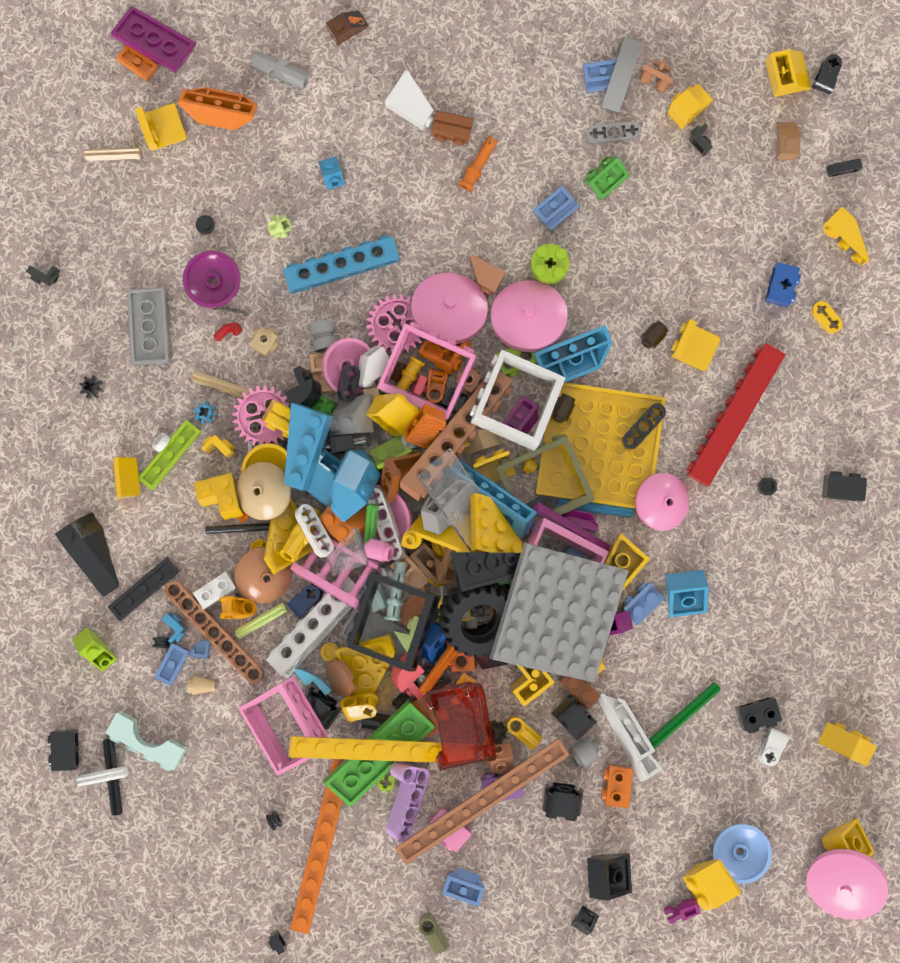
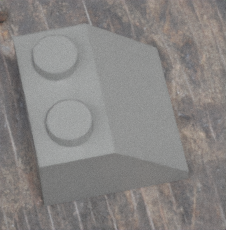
(351, 417)

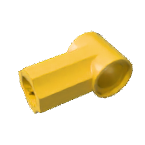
(524, 732)

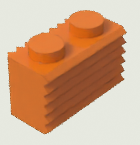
(425, 426)

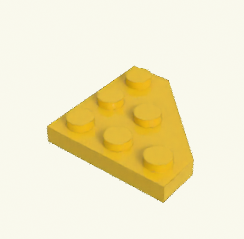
(490, 529)
(277, 537)
(366, 669)

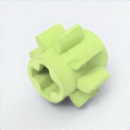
(279, 226)

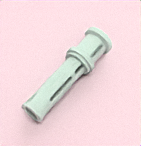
(399, 567)

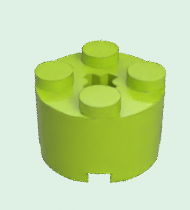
(560, 264)

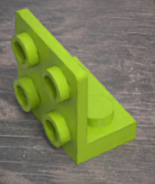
(389, 449)

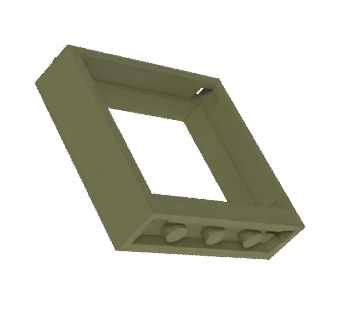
(524, 455)

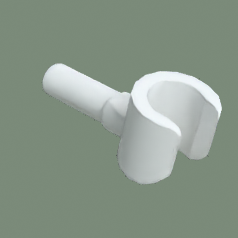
(473, 623)

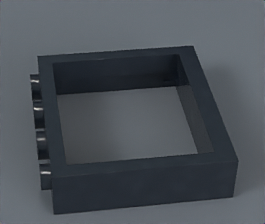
(421, 631)

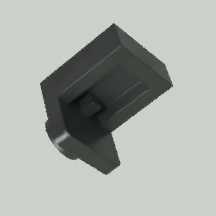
(38, 277)

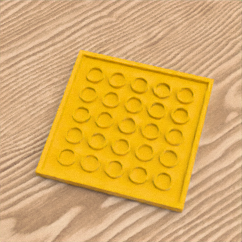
(596, 436)

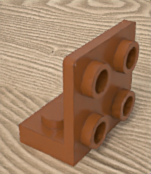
(394, 471)

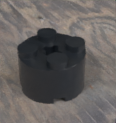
(323, 706)
(573, 717)
(562, 801)

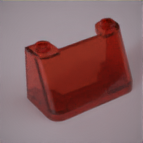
(462, 725)

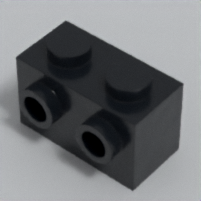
(758, 714)

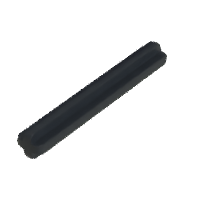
(113, 785)

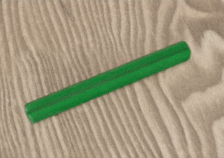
(684, 715)

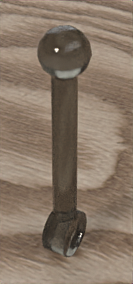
(246, 312)

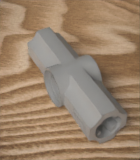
(280, 69)

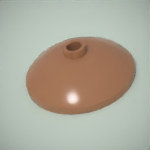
(250, 574)

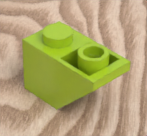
(94, 649)

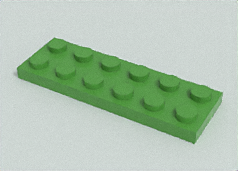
(356, 777)

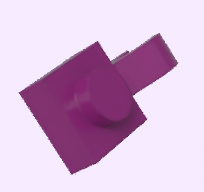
(686, 909)

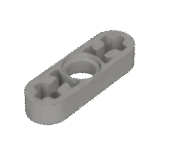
(599, 129)

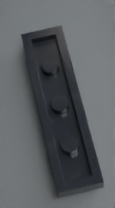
(144, 589)

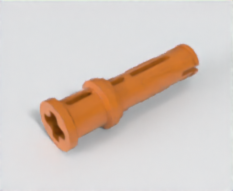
(473, 171)

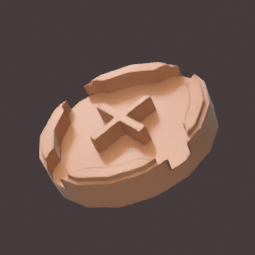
(340, 677)

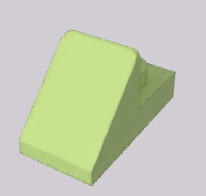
(406, 638)

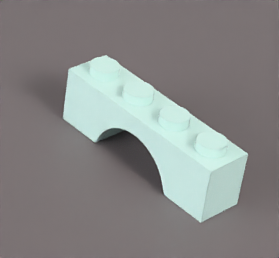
(124, 730)

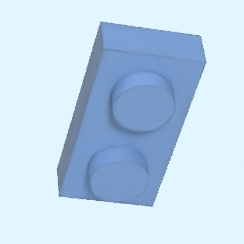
(172, 664)

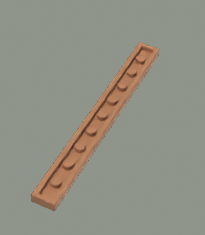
(482, 801)

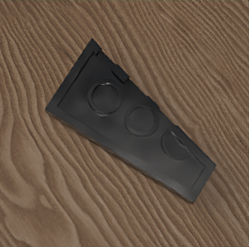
(482, 568)

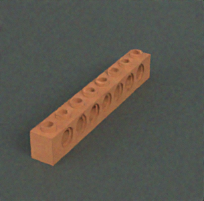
(410, 482)

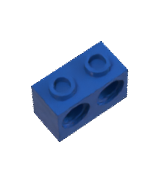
(435, 644)

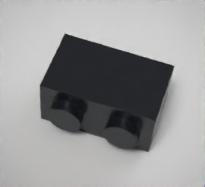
(844, 487)
(64, 750)

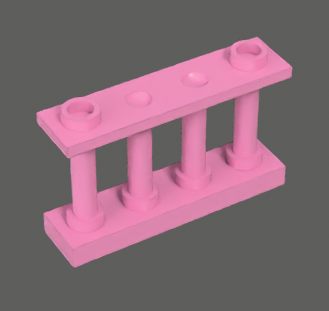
(335, 589)

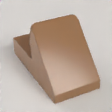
(445, 568)

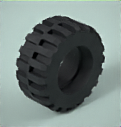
(457, 604)

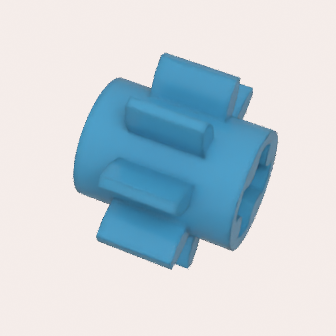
(199, 411)

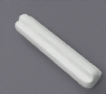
(102, 776)

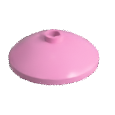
(342, 351)
(652, 499)

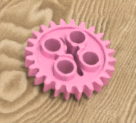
(383, 333)
(259, 398)

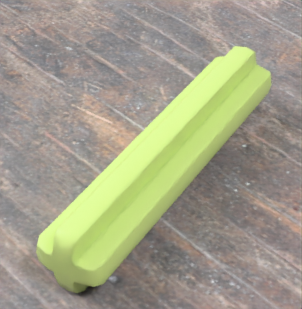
(260, 621)

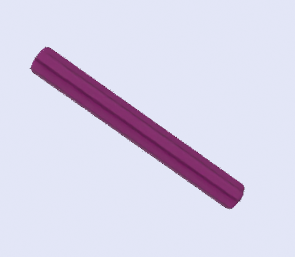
(545, 512)

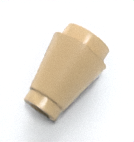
(200, 685)

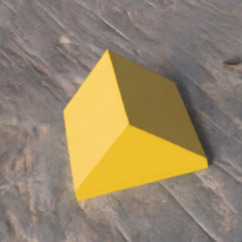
(126, 477)

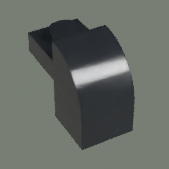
(307, 391)

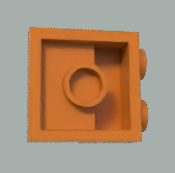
(442, 357)

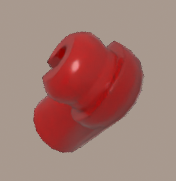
(228, 328)

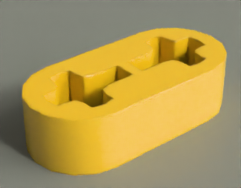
(830, 313)

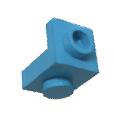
(331, 173)
(174, 621)

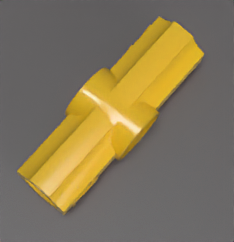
(296, 540)

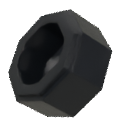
(767, 486)

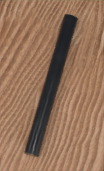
(237, 528)

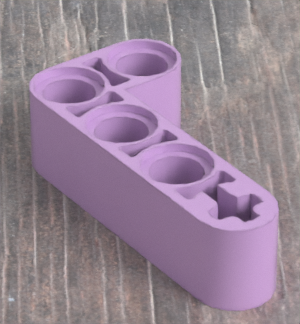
(408, 798)

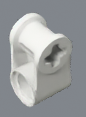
(773, 745)

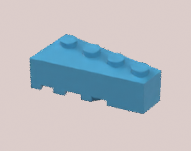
(305, 443)

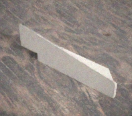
(631, 737)

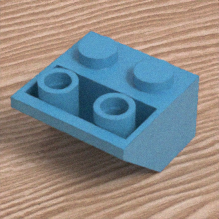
(323, 476)

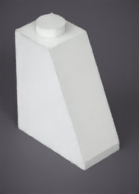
(410, 102)

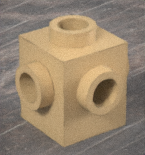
(267, 347)

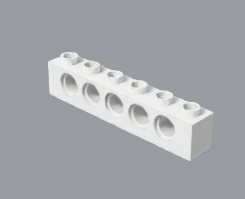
(313, 637)

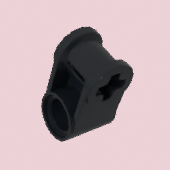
(827, 76)

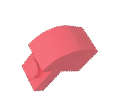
(404, 680)

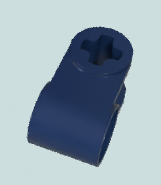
(303, 602)

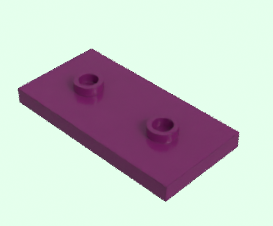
(153, 39)

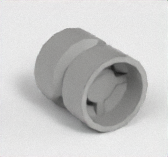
(323, 334)

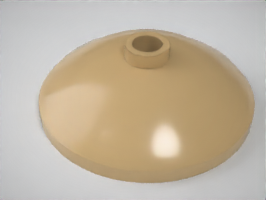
(273, 495)

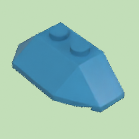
(576, 355)
(353, 483)

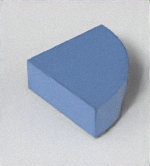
(201, 649)

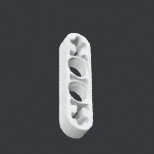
(388, 522)

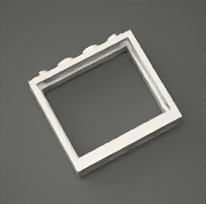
(503, 430)

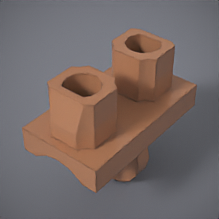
(664, 81)

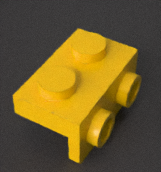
(223, 445)

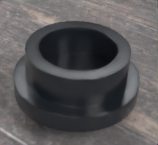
(205, 224)

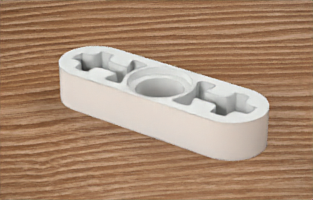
(302, 520)

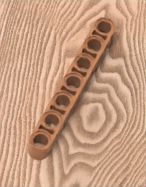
(205, 629)

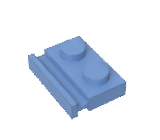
(598, 75)
(556, 208)

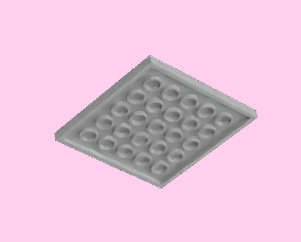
(558, 613)

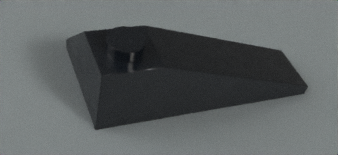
(88, 548)

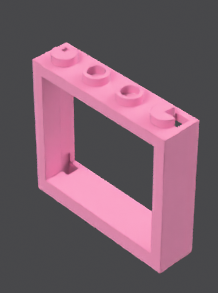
(450, 344)
(544, 525)
(264, 734)

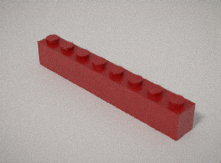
(735, 415)

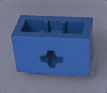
(775, 292)

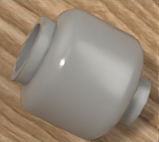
(584, 753)

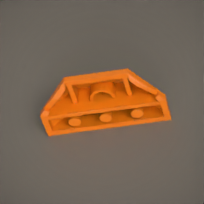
(217, 107)

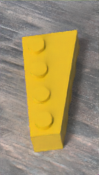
(626, 556)

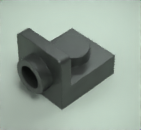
(699, 141)

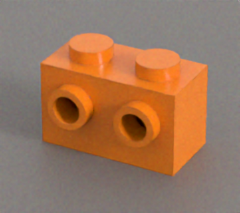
(617, 786)

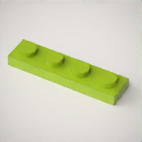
(170, 455)

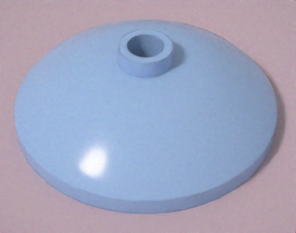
(755, 856)

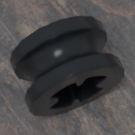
(160, 642)
(274, 820)

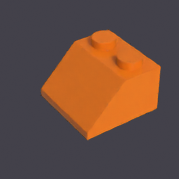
(341, 529)

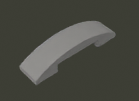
(621, 75)

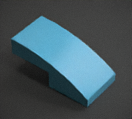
(307, 677)

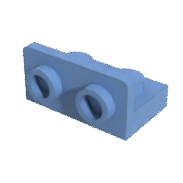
(642, 602)

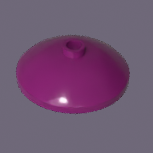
(202, 270)

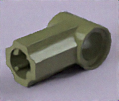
(433, 934)

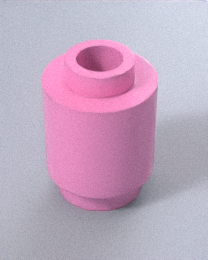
(379, 550)

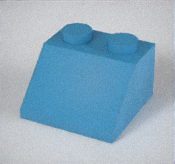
(686, 593)

